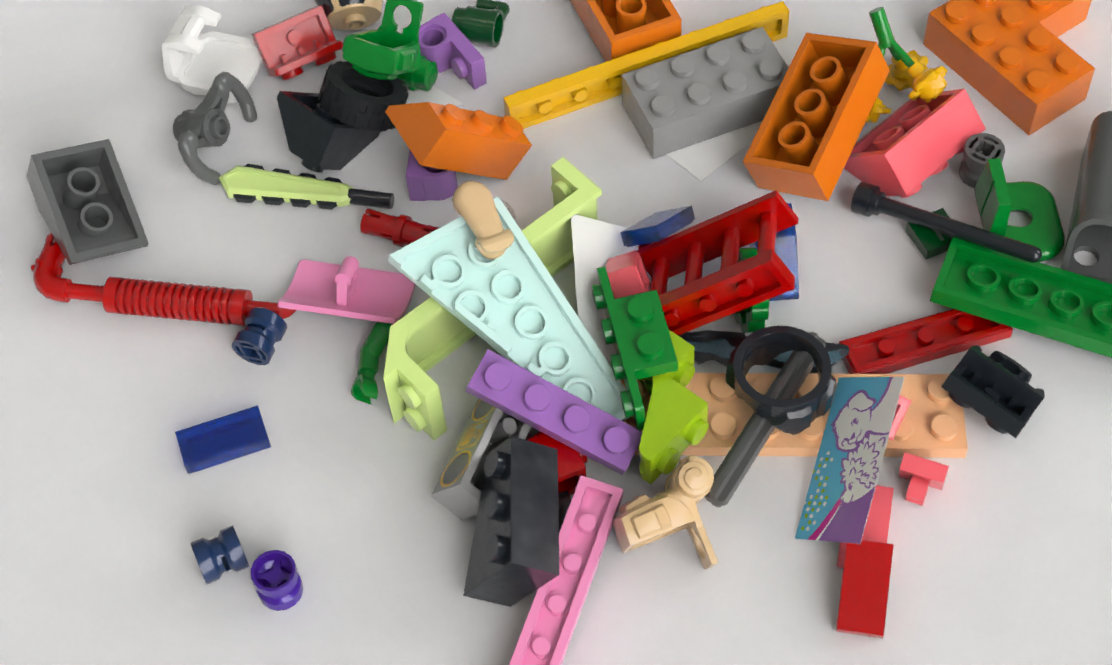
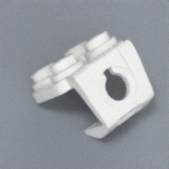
(207, 54)

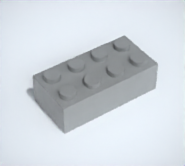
(703, 92)

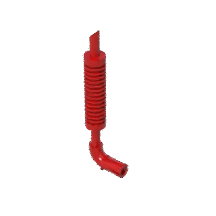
(148, 297)

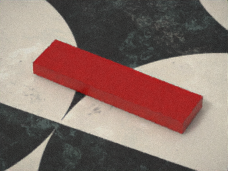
(920, 341)

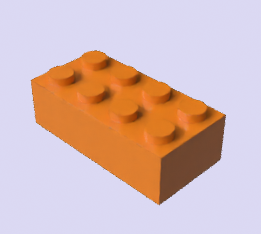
(628, 25)
(816, 116)

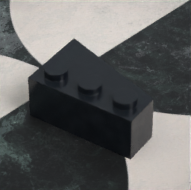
(515, 524)

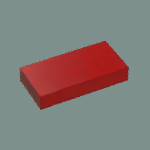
(865, 588)

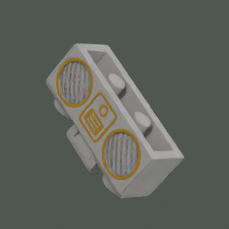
(464, 473)

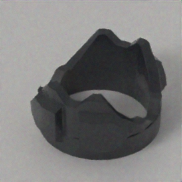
(760, 349)

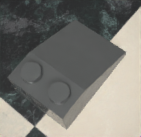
(85, 201)

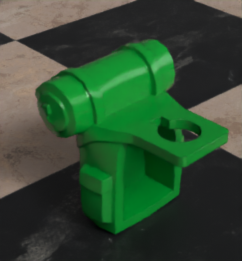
(392, 54)

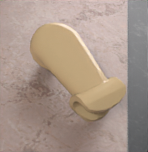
(478, 209)

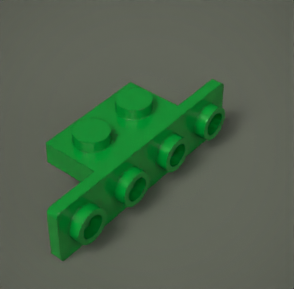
(639, 338)

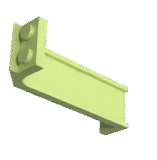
(433, 333)

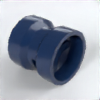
(258, 338)
(219, 554)

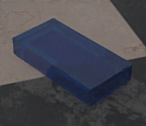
(657, 226)
(222, 439)

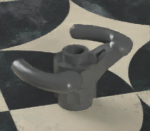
(209, 125)

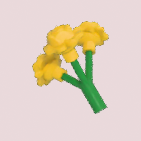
(906, 69)

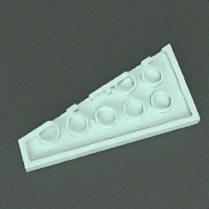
(512, 308)

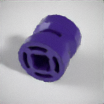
(270, 572)

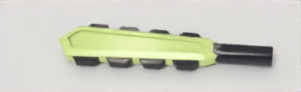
(279, 186)

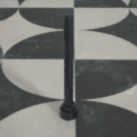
(870, 200)

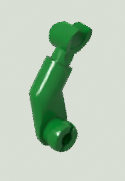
(364, 385)

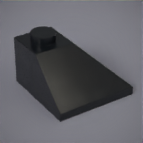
(318, 137)

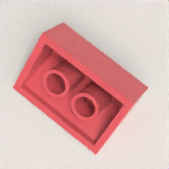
(915, 143)

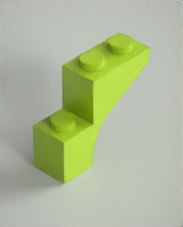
(673, 415)

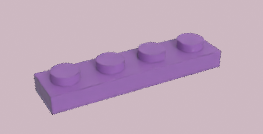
(554, 412)

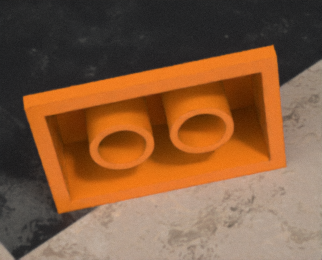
(460, 138)

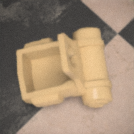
(670, 511)

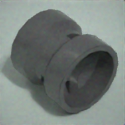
(975, 155)

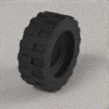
(359, 98)

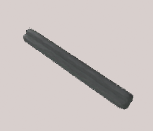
(758, 429)

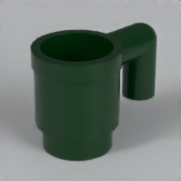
(482, 23)

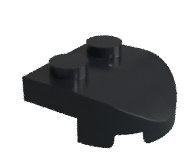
(995, 389)

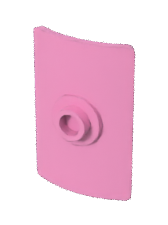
(349, 291)

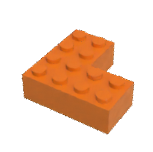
(1014, 54)

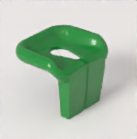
(998, 199)

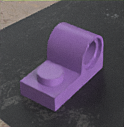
(449, 48)
(428, 182)

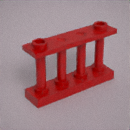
(736, 283)

